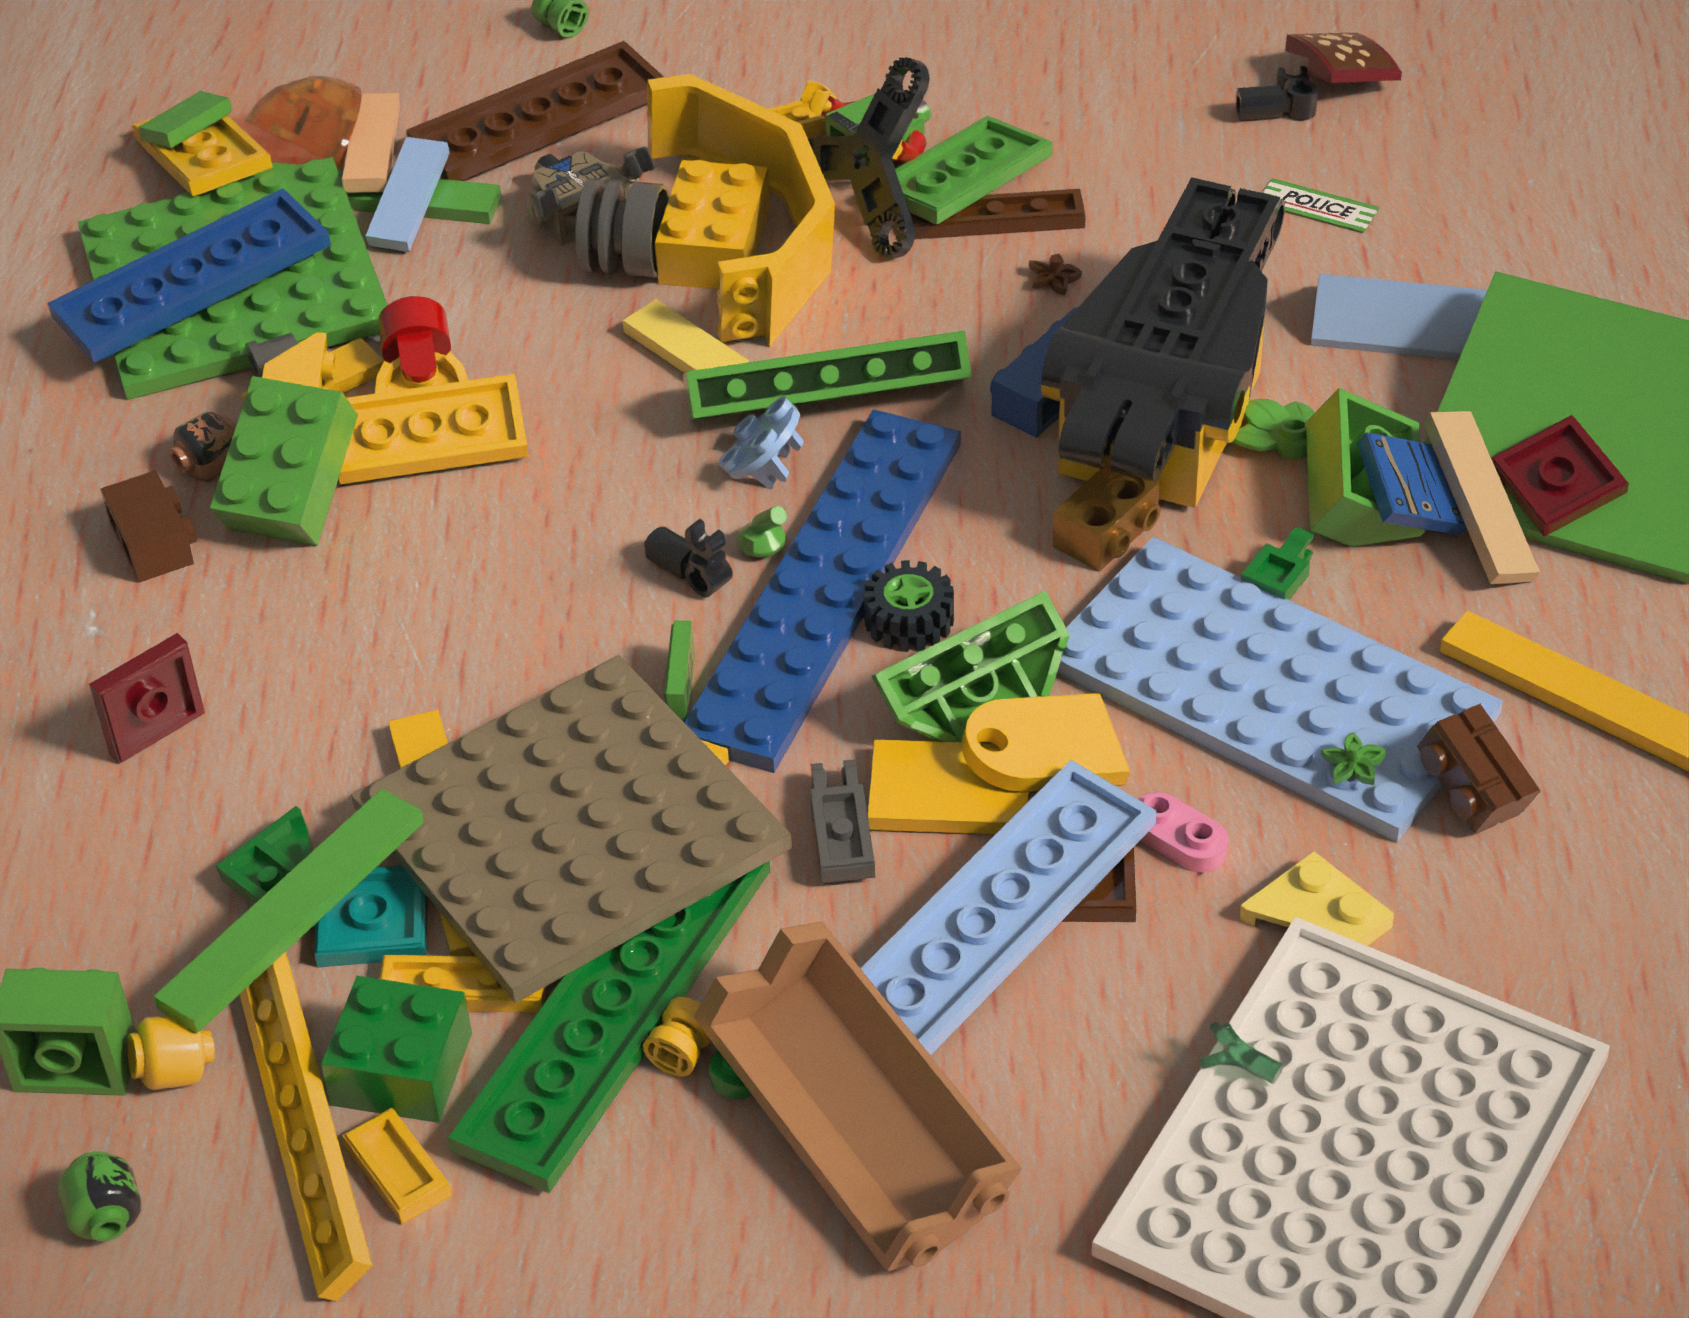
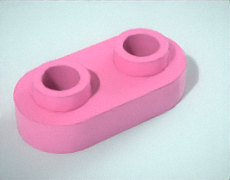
(1177, 832)

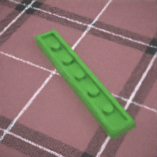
(450, 200)
(288, 910)

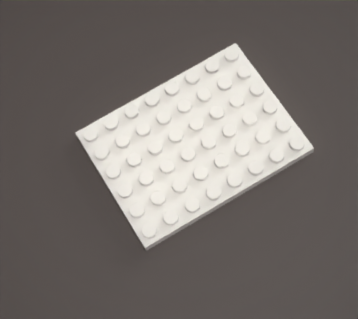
(1375, 1162)

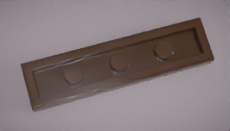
(1010, 214)

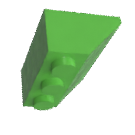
(1338, 484)

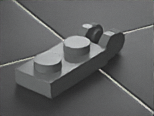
(841, 826)

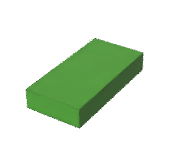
(185, 119)

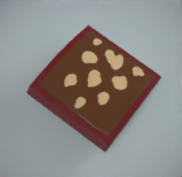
(1344, 57)

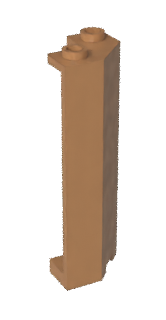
(858, 1097)

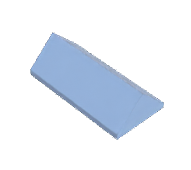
(1394, 316)

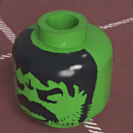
(97, 1194)

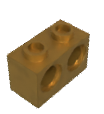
(1105, 517)

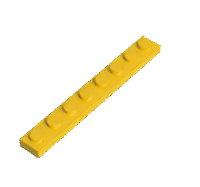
(305, 1132)

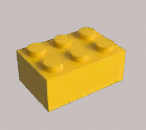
(711, 218)

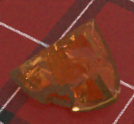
(310, 113)

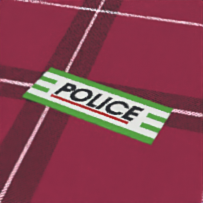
(1323, 205)

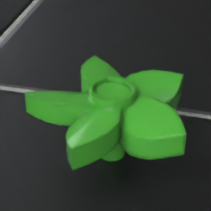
(1354, 760)

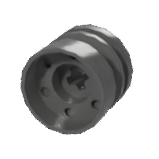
(615, 227)

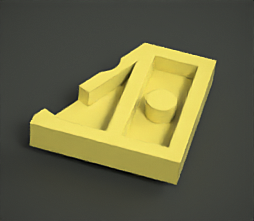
(1322, 897)

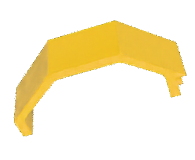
(706, 121)

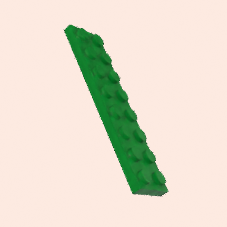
(590, 1041)

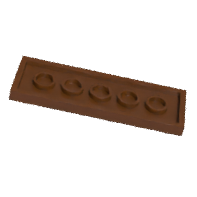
(540, 110)

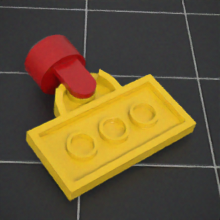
(426, 407)

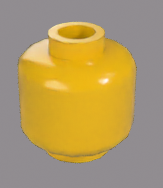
(168, 1053)

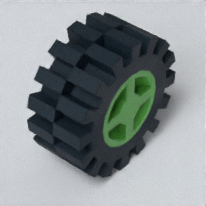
(908, 605)

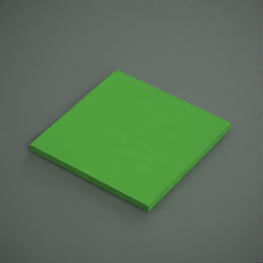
(1625, 380)

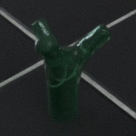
(1241, 1055)

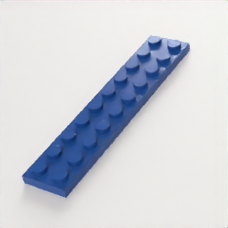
(818, 588)

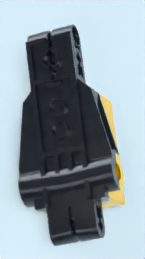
(1168, 346)

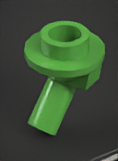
(764, 533)

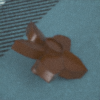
(1055, 273)

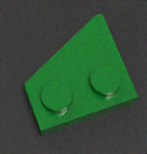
(267, 856)

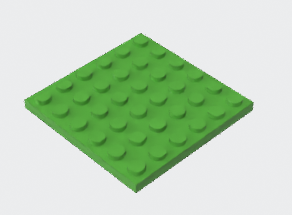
(324, 293)

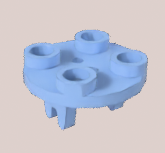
(761, 441)

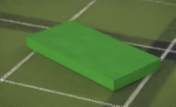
(968, 167)

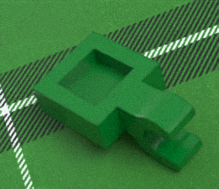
(1283, 568)

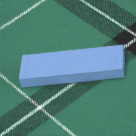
(407, 194)

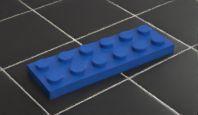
(188, 275)

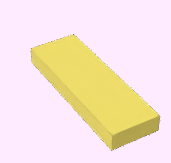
(678, 339)

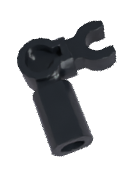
(1290, 95)
(691, 558)

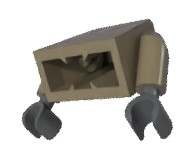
(560, 183)

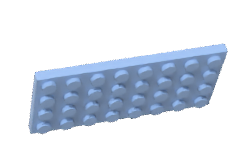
(1265, 682)

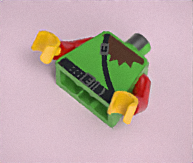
(844, 119)

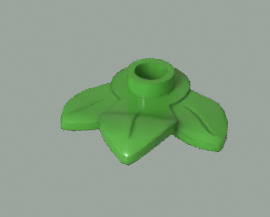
(1275, 428)

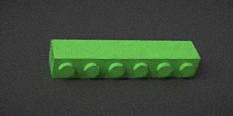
(827, 375)

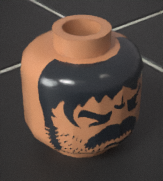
(202, 445)

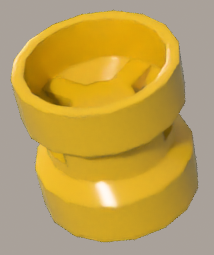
(677, 1042)

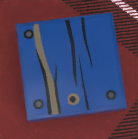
(1409, 484)

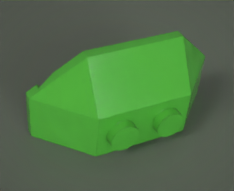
(994, 660)

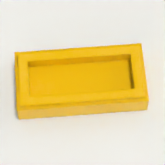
(397, 1165)

